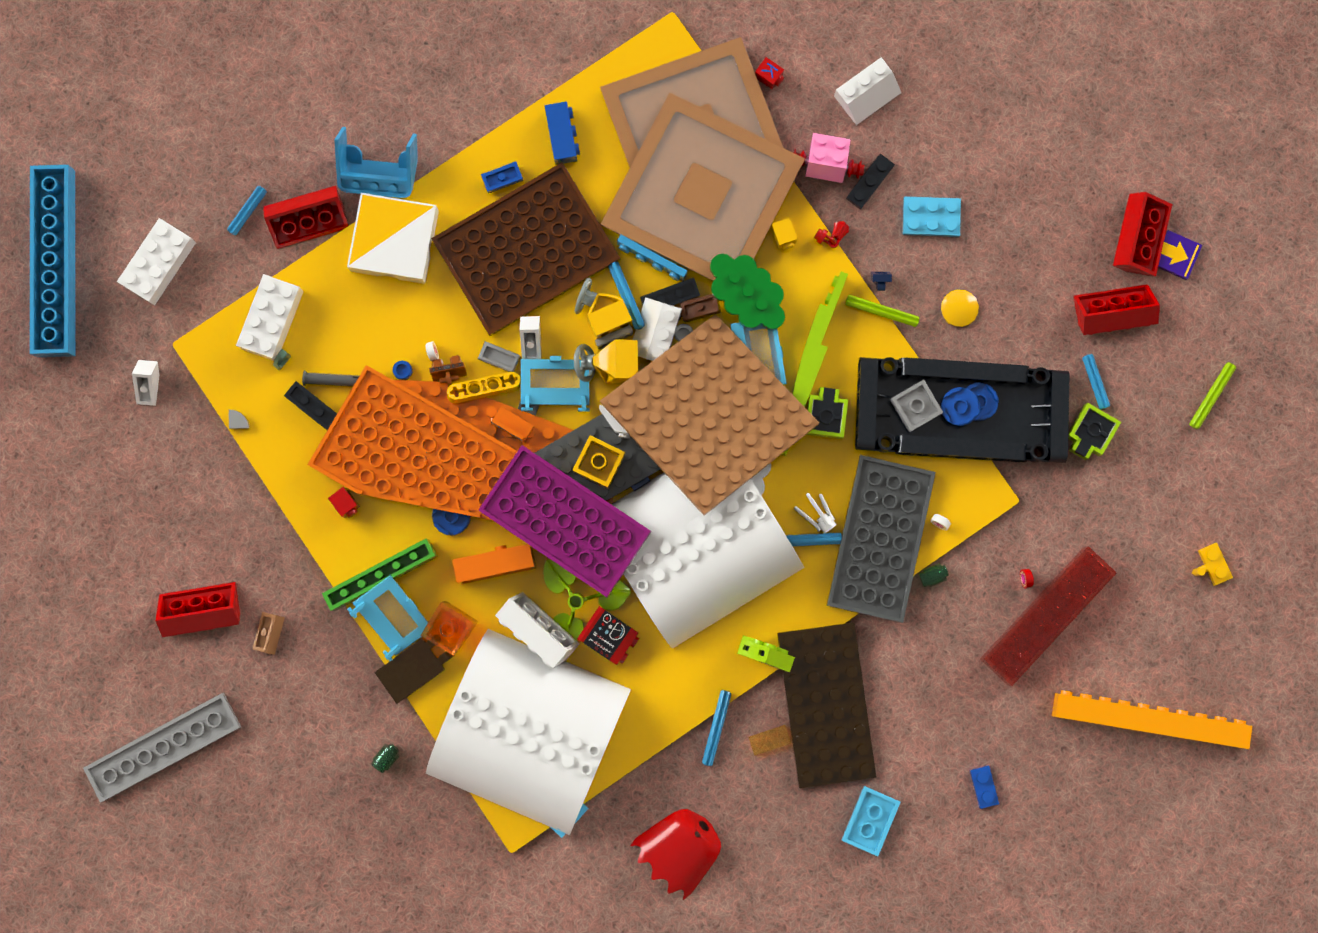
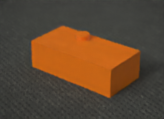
(494, 563)

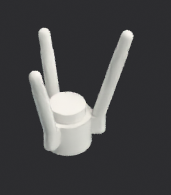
(825, 521)

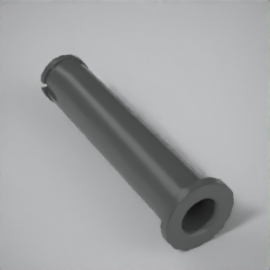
(329, 379)

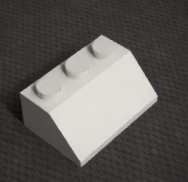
(868, 91)
(659, 328)

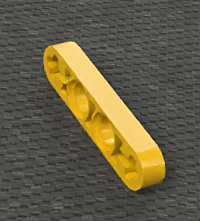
(484, 391)

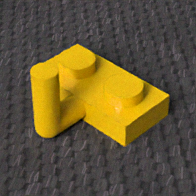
(1213, 564)

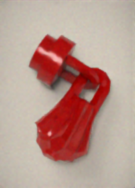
(839, 231)

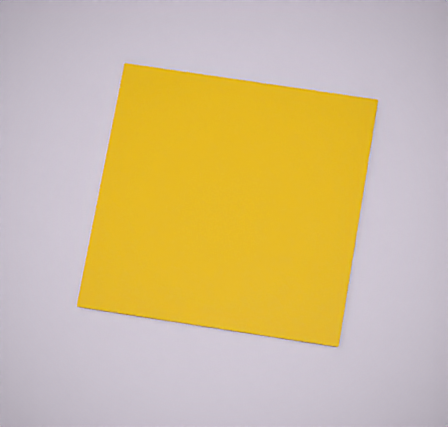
(381, 320)

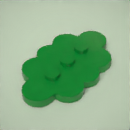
(747, 291)

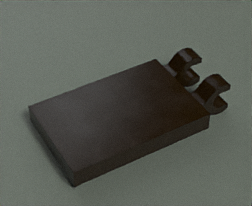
(411, 670)

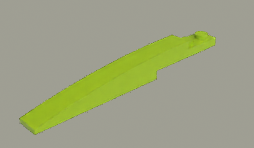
(813, 350)

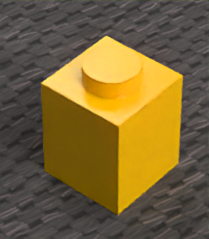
(784, 234)

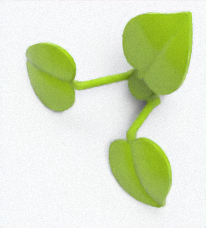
(559, 578)

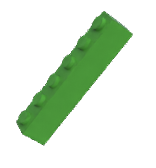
(395, 566)

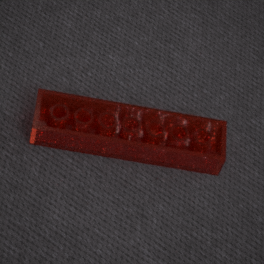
(1048, 616)

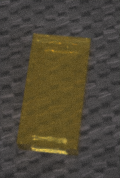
(769, 740)

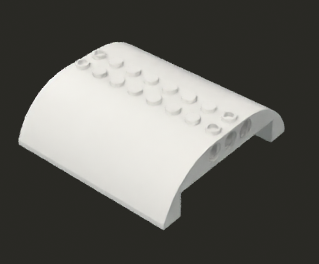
(699, 564)
(526, 732)

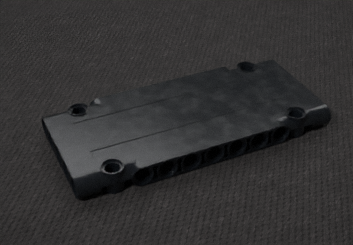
(1026, 417)

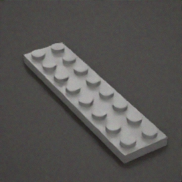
(162, 747)

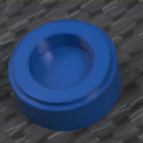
(402, 370)

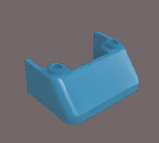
(374, 177)

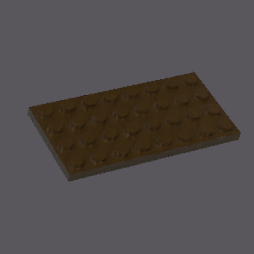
(827, 706)

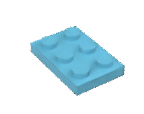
(931, 216)
(870, 821)

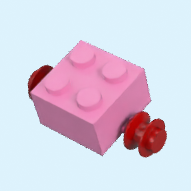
(829, 159)

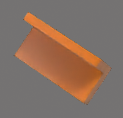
(512, 424)

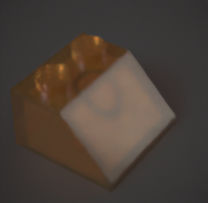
(449, 628)

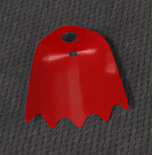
(677, 852)

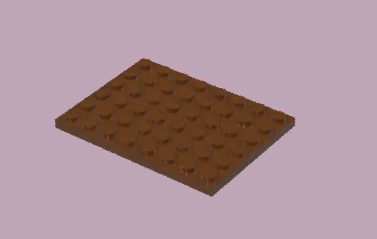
(525, 249)

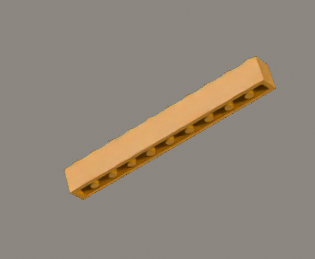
(1151, 720)

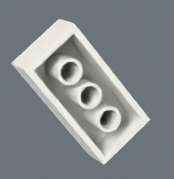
(156, 261)
(269, 317)
(537, 630)

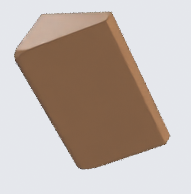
(268, 633)

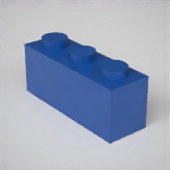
(562, 132)

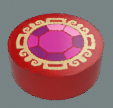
(1026, 578)

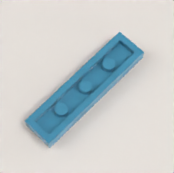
(644, 254)

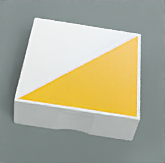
(392, 238)

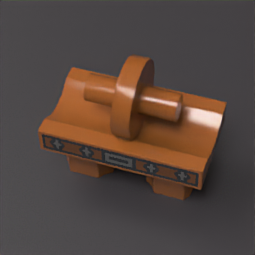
(449, 372)

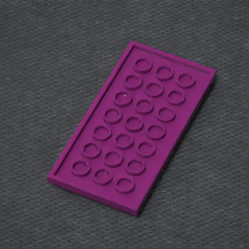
(564, 521)

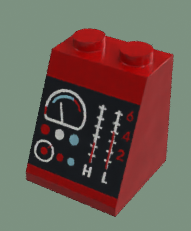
(608, 636)

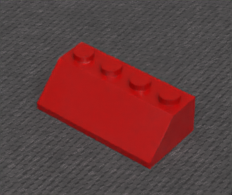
(305, 217)
(1142, 234)
(1116, 309)
(198, 609)

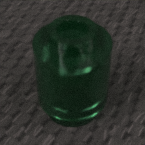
(934, 575)
(385, 758)

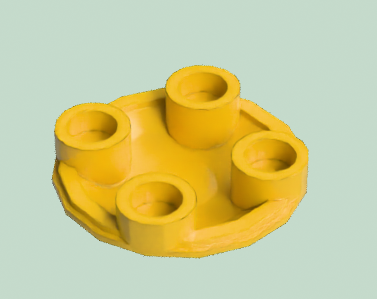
(959, 308)

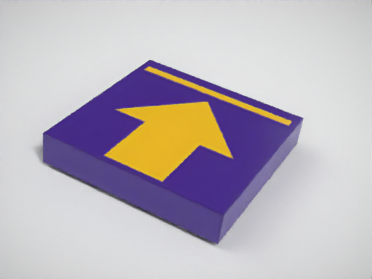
(1178, 255)

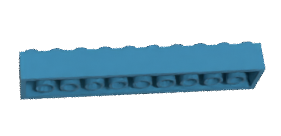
(52, 261)

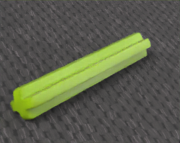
(882, 310)
(1212, 395)

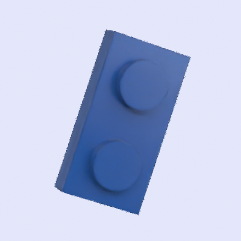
(502, 177)
(984, 787)

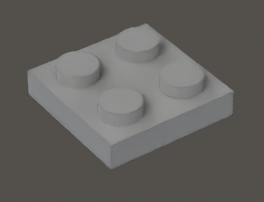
(916, 405)

